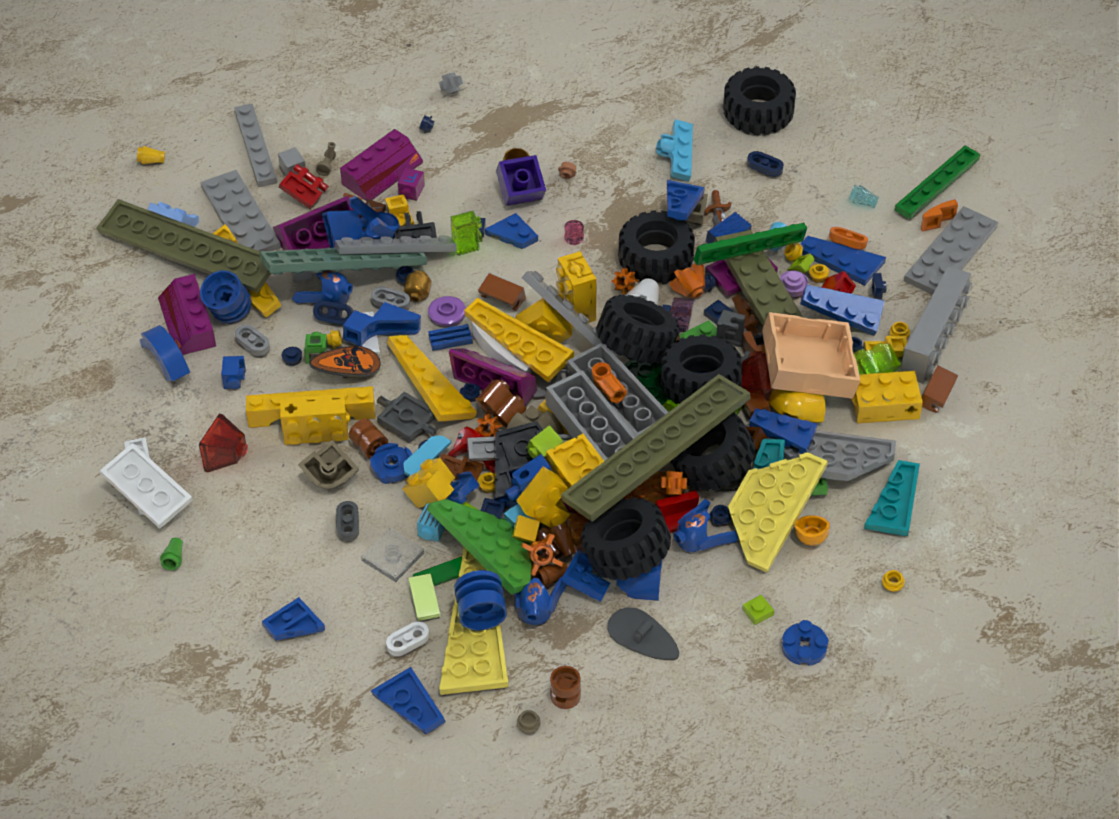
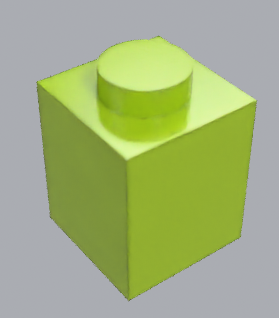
(543, 442)

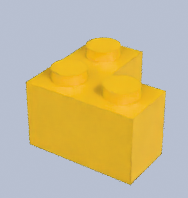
(546, 320)
(429, 483)
(542, 498)

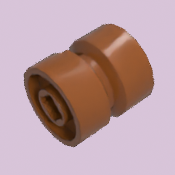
(367, 437)
(565, 687)

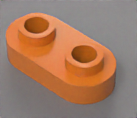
(848, 238)

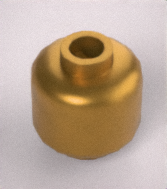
(417, 285)

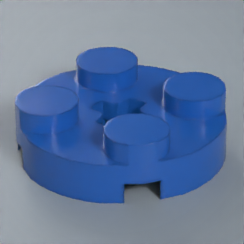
(380, 462)
(462, 487)
(804, 632)

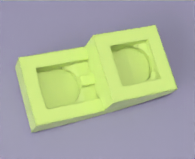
(424, 597)

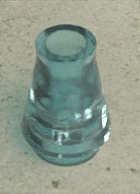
(863, 196)

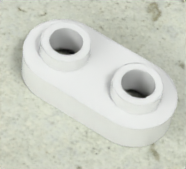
(406, 638)

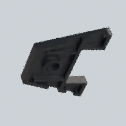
(512, 454)

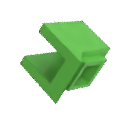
(315, 343)

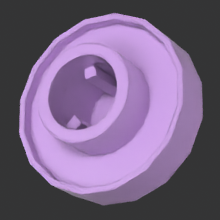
(794, 282)

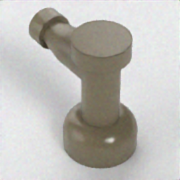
(323, 167)

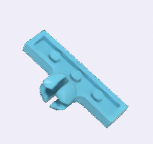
(678, 149)

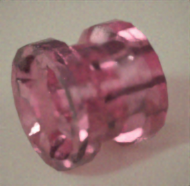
(574, 232)

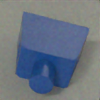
(343, 224)
(524, 476)

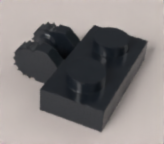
(416, 230)

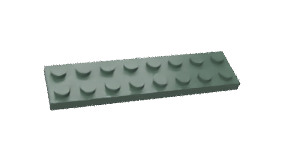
(329, 259)

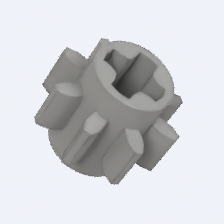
(451, 83)

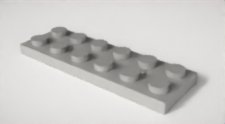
(240, 211)
(951, 248)

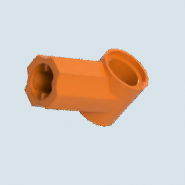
(608, 383)

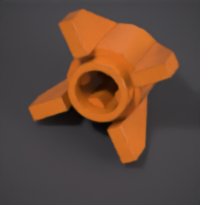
(689, 281)
(545, 557)

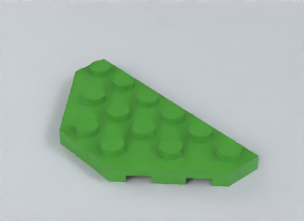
(488, 541)

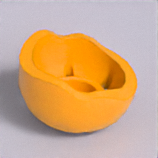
(812, 534)

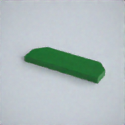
(443, 572)

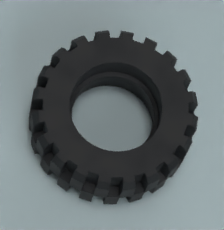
(759, 116)
(656, 229)
(637, 328)
(696, 355)
(724, 463)
(626, 539)

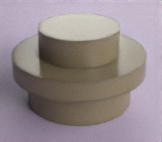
(528, 721)

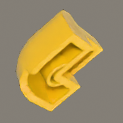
(800, 404)

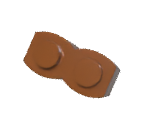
(501, 402)

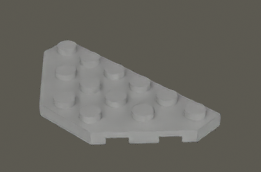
(847, 454)

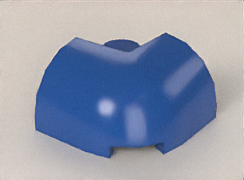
(643, 587)

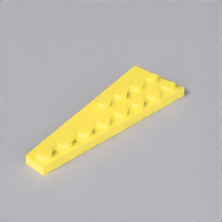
(472, 657)

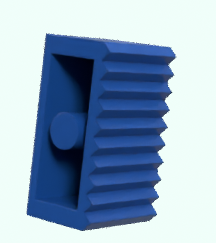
(730, 225)

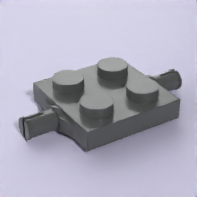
(406, 416)

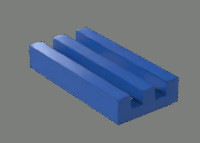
(449, 335)

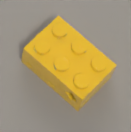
(577, 284)
(887, 397)
(314, 418)
(573, 459)

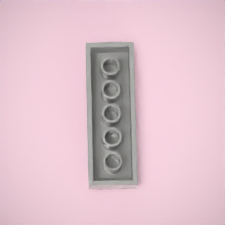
(937, 323)
(639, 406)
(586, 411)

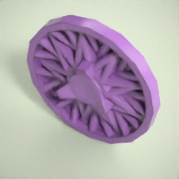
(446, 311)

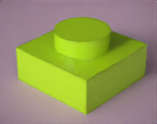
(802, 264)
(758, 609)

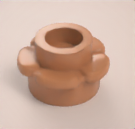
(567, 170)

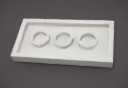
(146, 485)

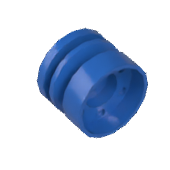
(225, 296)
(480, 600)

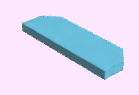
(429, 450)

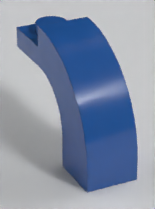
(166, 352)

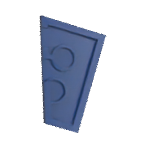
(682, 199)
(792, 430)
(410, 700)

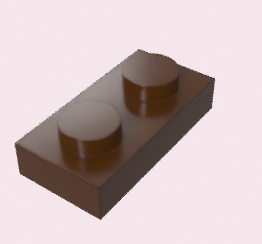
(744, 308)

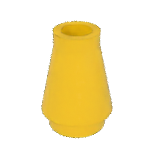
(149, 155)

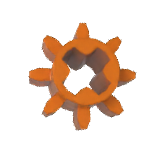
(629, 281)
(483, 426)
(673, 482)

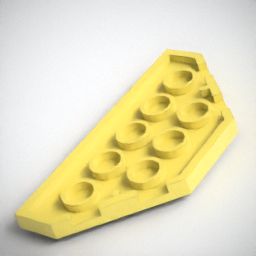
(770, 505)

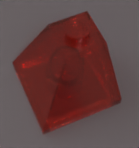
(756, 374)
(222, 445)

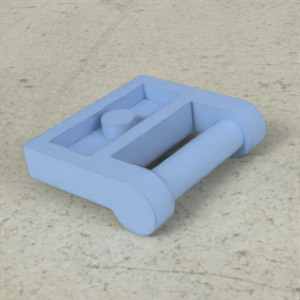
(176, 214)

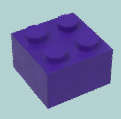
(520, 180)

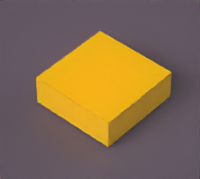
(525, 529)

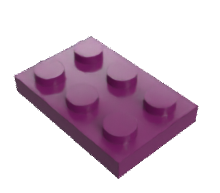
(724, 277)

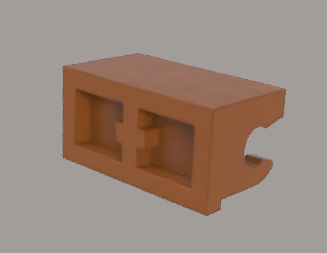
(503, 291)
(938, 388)

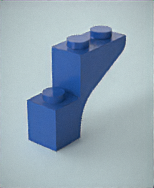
(386, 321)

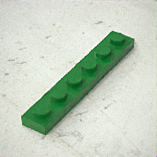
(937, 182)
(750, 243)

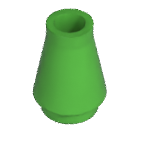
(172, 555)

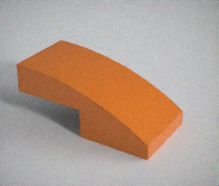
(941, 212)

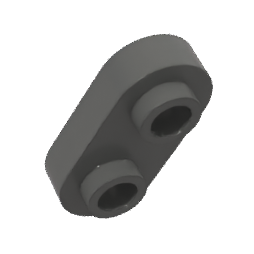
(346, 524)

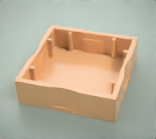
(810, 355)

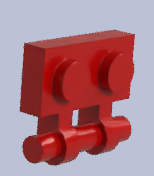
(302, 190)

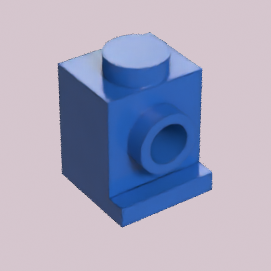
(233, 371)

